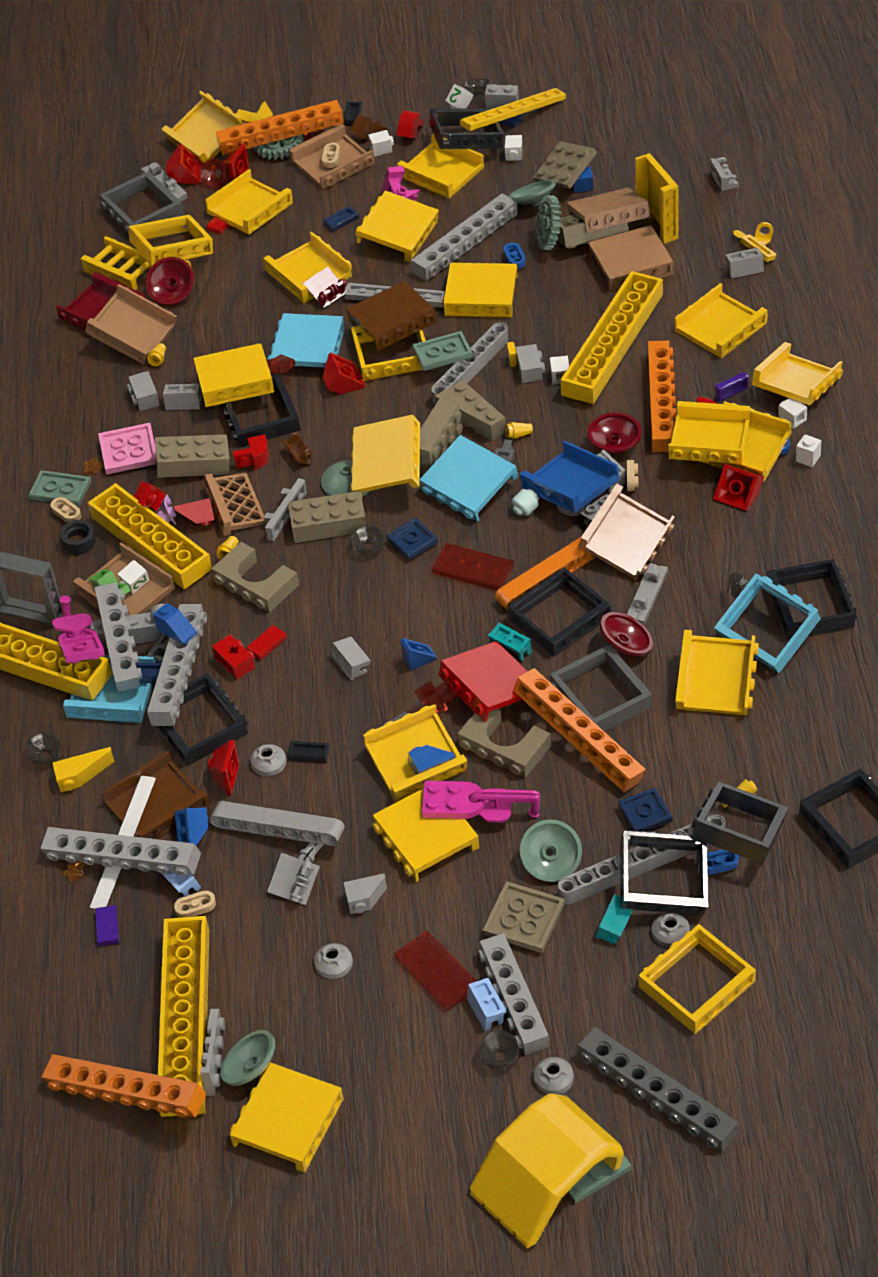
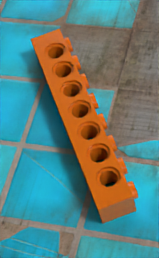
(280, 126)
(661, 394)
(579, 730)
(124, 1086)

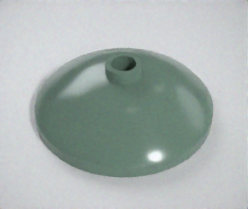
(533, 192)
(338, 478)
(558, 838)
(248, 1058)

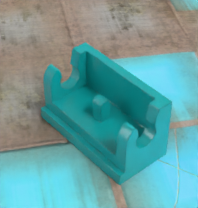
(511, 640)
(613, 921)

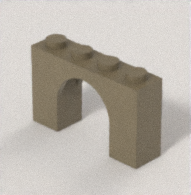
(263, 594)
(517, 758)

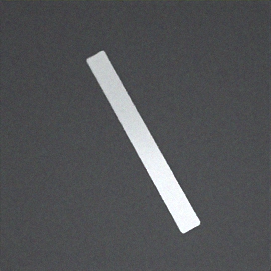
(127, 829)

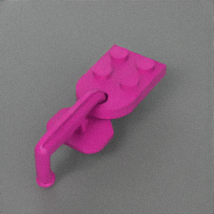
(76, 641)
(468, 800)

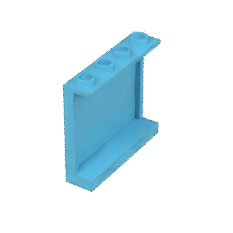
(308, 338)
(467, 477)
(111, 704)

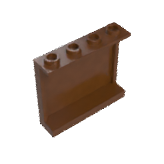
(392, 314)
(169, 794)

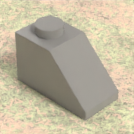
(364, 892)

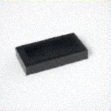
(352, 112)
(308, 751)

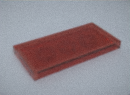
(473, 566)
(435, 970)

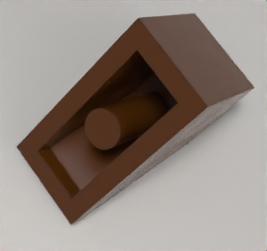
(364, 126)

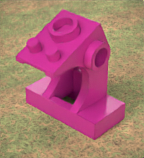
(392, 183)

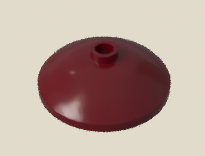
(164, 274)
(614, 432)
(625, 634)

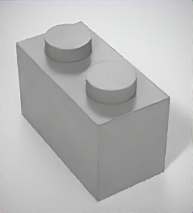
(500, 95)
(530, 363)
(143, 391)

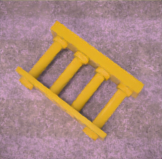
(121, 250)

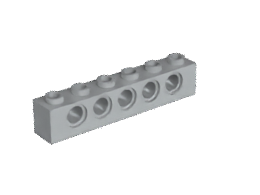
(124, 678)
(498, 949)

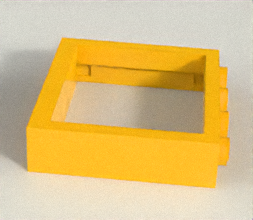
(183, 250)
(385, 368)
(663, 962)

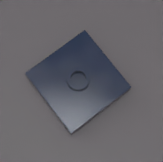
(412, 538)
(645, 811)

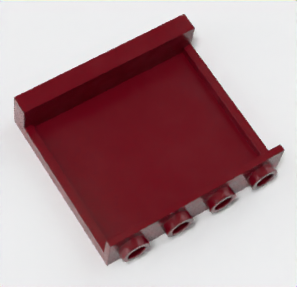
(90, 301)

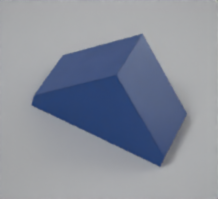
(416, 653)

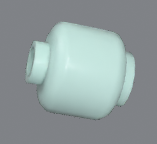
(525, 502)

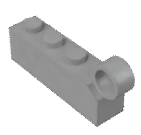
(142, 626)

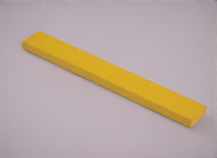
(512, 109)

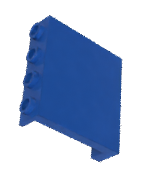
(572, 478)

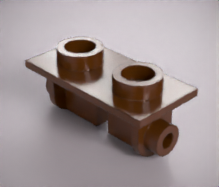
(298, 449)

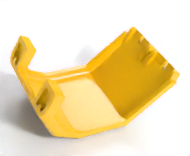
(539, 1163)

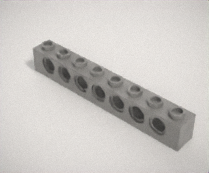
(464, 237)
(175, 671)
(121, 851)

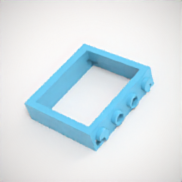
(744, 599)

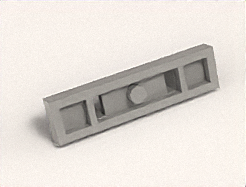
(169, 183)
(276, 521)
(647, 592)

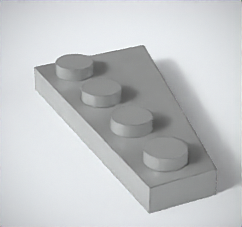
(211, 1058)

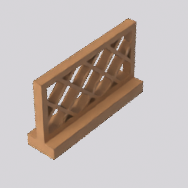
(221, 504)

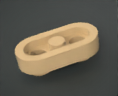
(331, 155)
(632, 481)
(65, 509)
(195, 904)

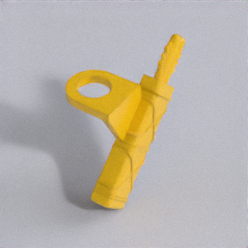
(263, 112)
(758, 241)

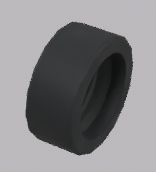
(81, 546)

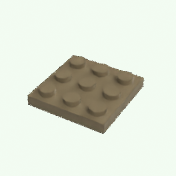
(565, 164)
(524, 916)

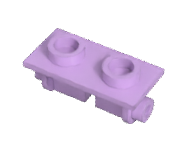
(165, 511)

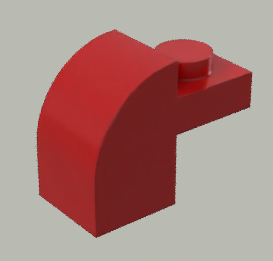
(409, 124)
(255, 455)
(149, 495)

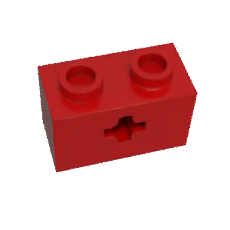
(233, 656)

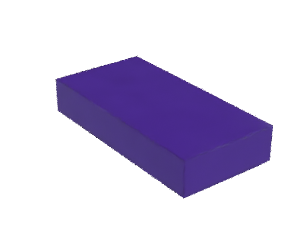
(731, 386)
(107, 925)

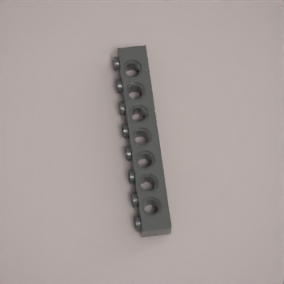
(599, 1043)

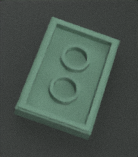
(442, 351)
(54, 485)

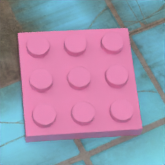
(128, 448)

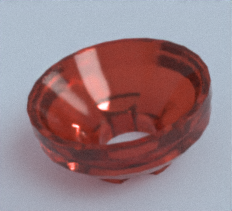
(208, 173)

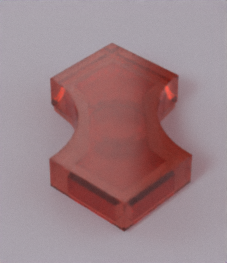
(280, 364)

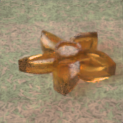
(93, 465)
(74, 870)

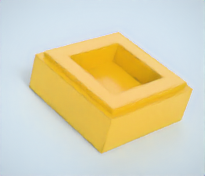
(511, 354)

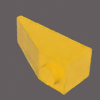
(78, 770)

